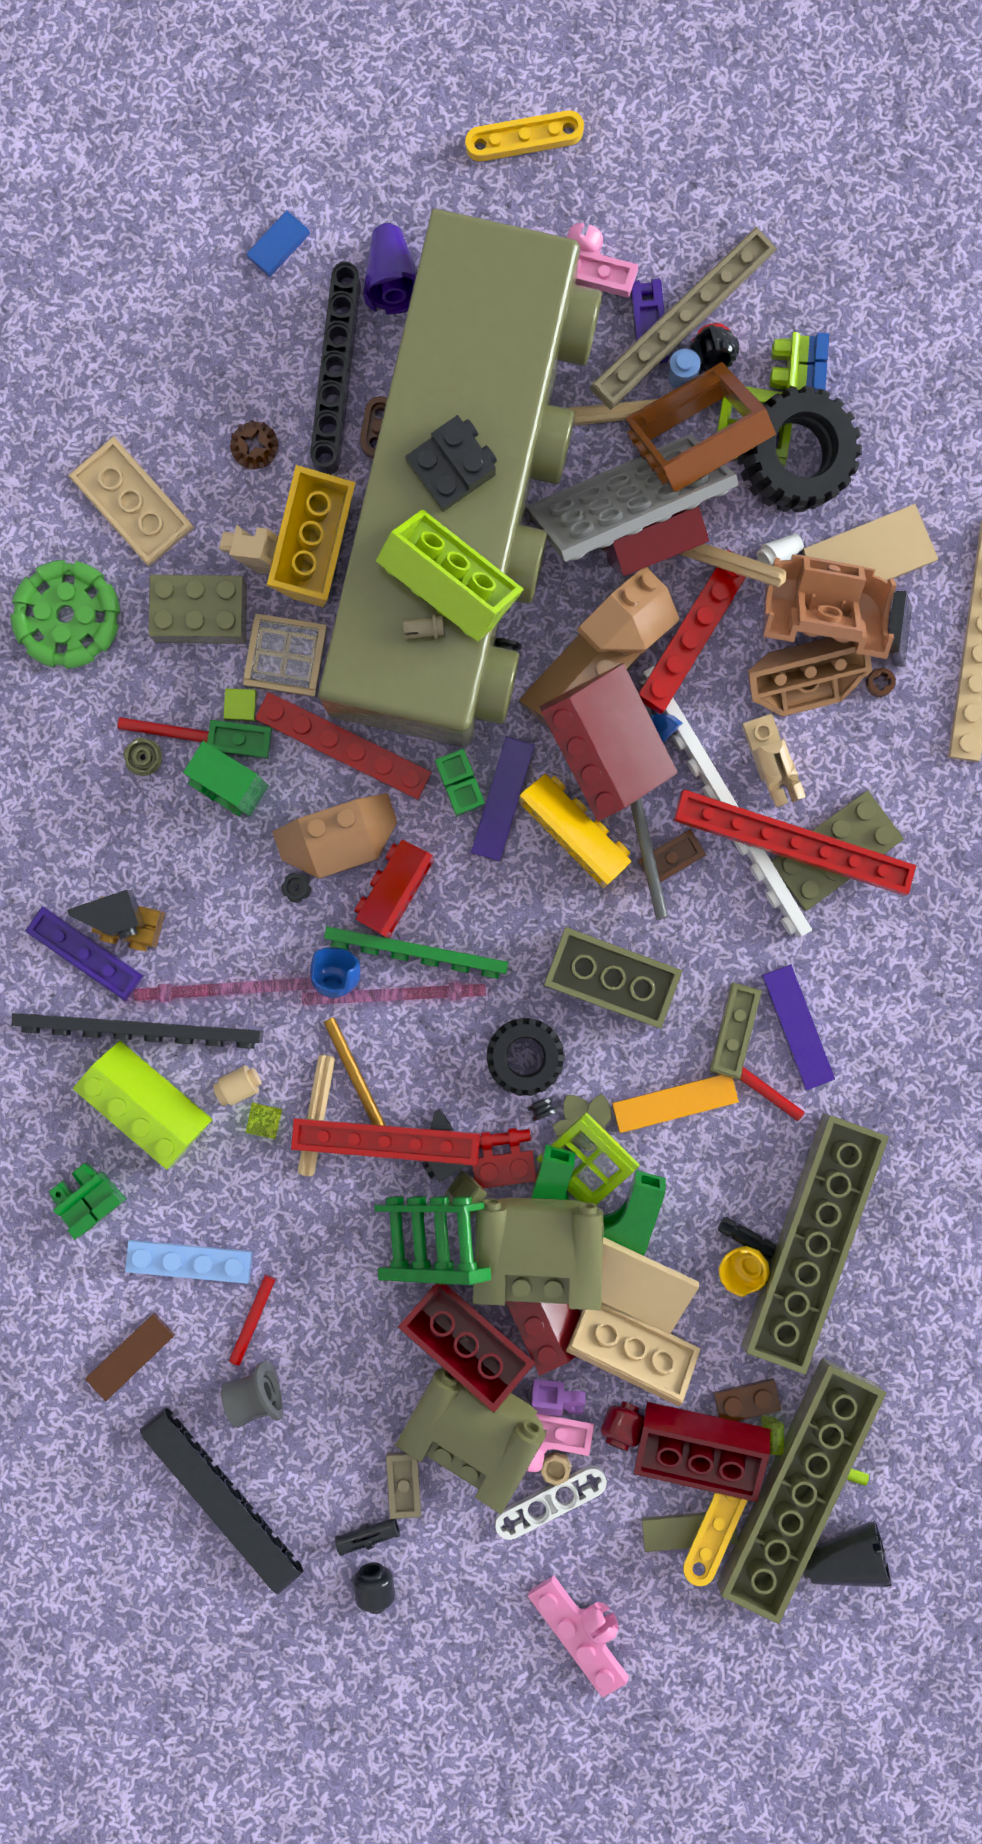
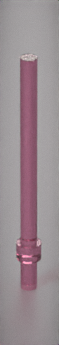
(167, 992)
(454, 992)

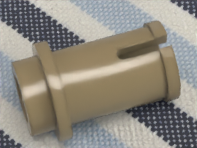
(424, 627)

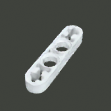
(553, 1507)

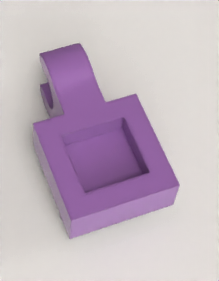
(551, 1399)

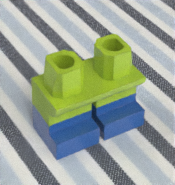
(805, 362)

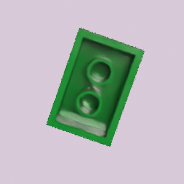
(225, 780)

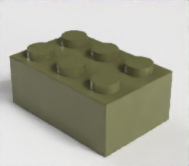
(198, 609)

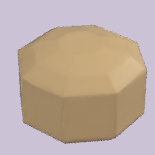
(556, 1468)

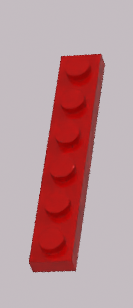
(690, 639)
(343, 745)
(385, 1141)

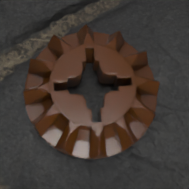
(258, 457)

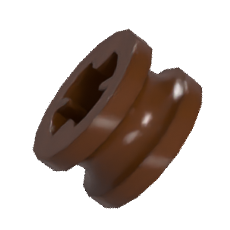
(889, 676)

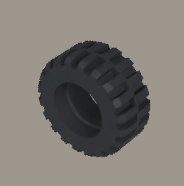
(838, 446)

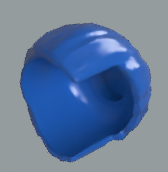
(334, 972)

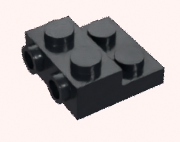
(452, 462)

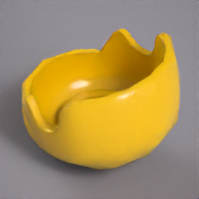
(744, 1271)

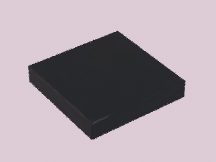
(900, 627)

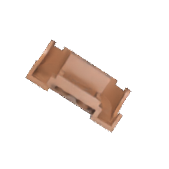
(830, 602)

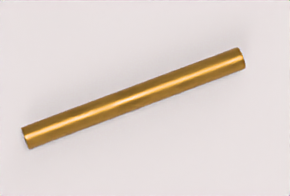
(353, 1072)

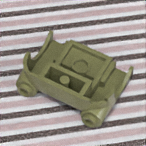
(540, 1252)
(472, 1440)

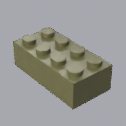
(612, 978)

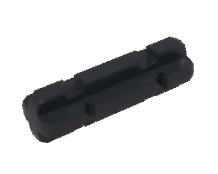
(746, 1237)

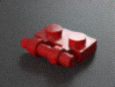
(507, 1167)

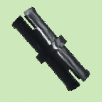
(347, 1542)

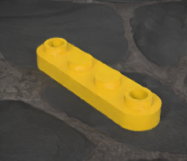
(524, 135)
(713, 1537)

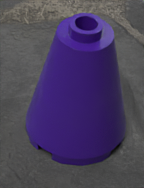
(389, 271)

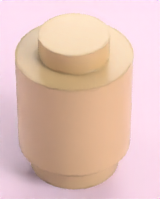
(237, 1086)

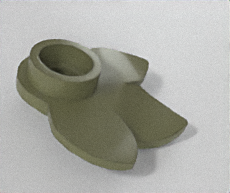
(575, 1107)

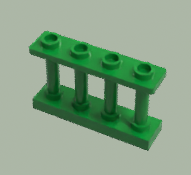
(421, 1269)

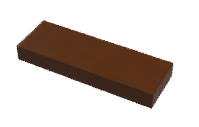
(130, 1356)

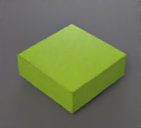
(240, 704)

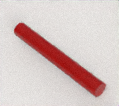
(162, 729)
(771, 1095)
(252, 1320)

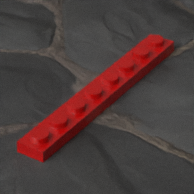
(794, 842)

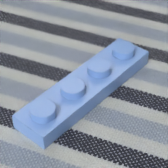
(188, 1261)

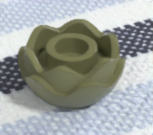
(139, 747)

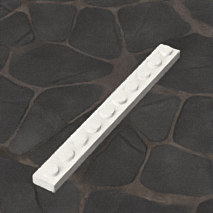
(716, 789)

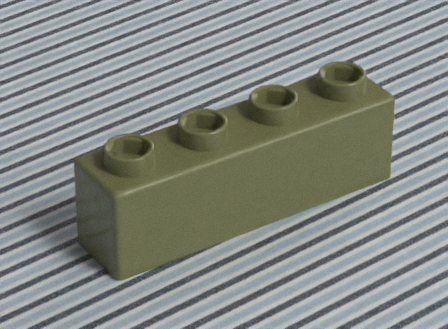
(483, 344)

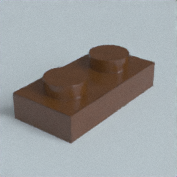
(676, 855)
(747, 1400)

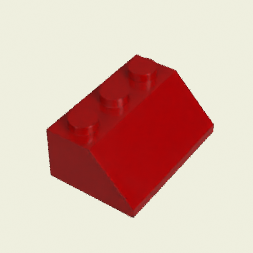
(394, 887)

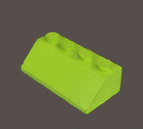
(448, 574)
(142, 1104)

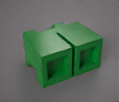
(460, 782)
(89, 1203)

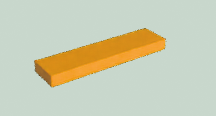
(674, 1102)

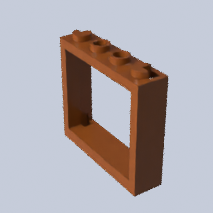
(715, 450)

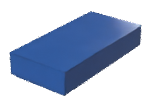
(278, 243)

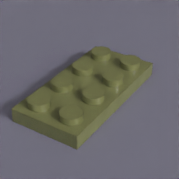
(857, 823)

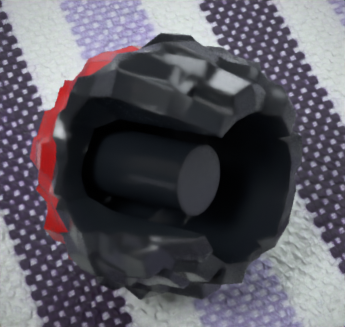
(715, 345)

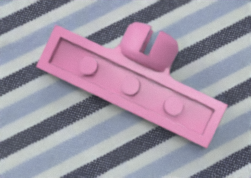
(599, 270)
(563, 1435)
(582, 1634)

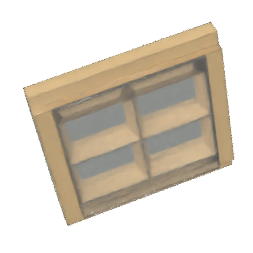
(285, 655)

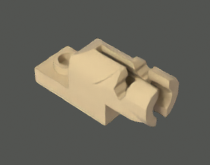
(773, 760)

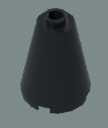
(850, 1560)

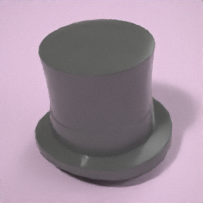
(253, 1396)

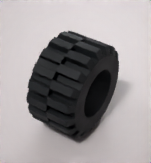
(534, 1082)

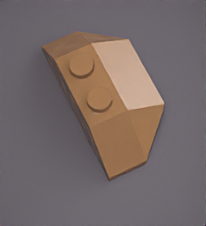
(631, 616)
(807, 676)
(337, 836)

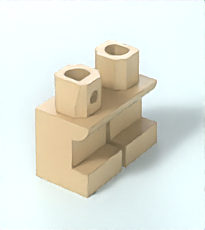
(252, 551)

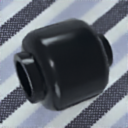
(373, 1588)

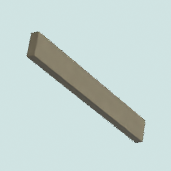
(682, 318)

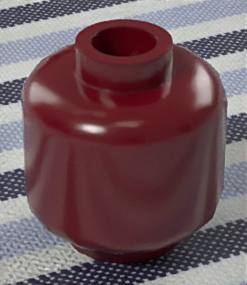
(622, 1426)

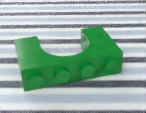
(628, 1225)

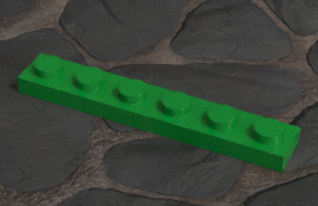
(402, 950)

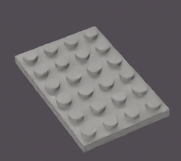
(621, 503)

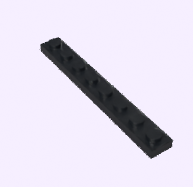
(124, 1029)

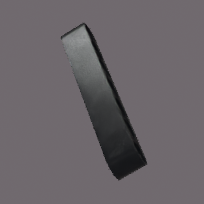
(335, 354)
(220, 1501)

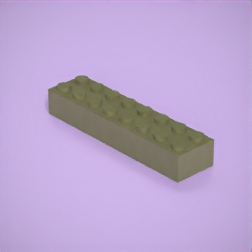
(814, 1243)
(800, 1490)

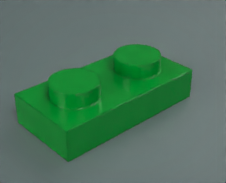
(240, 739)

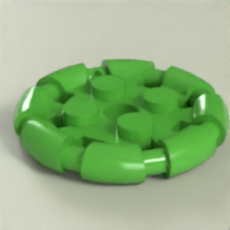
(46, 611)

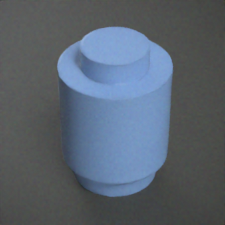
(683, 367)

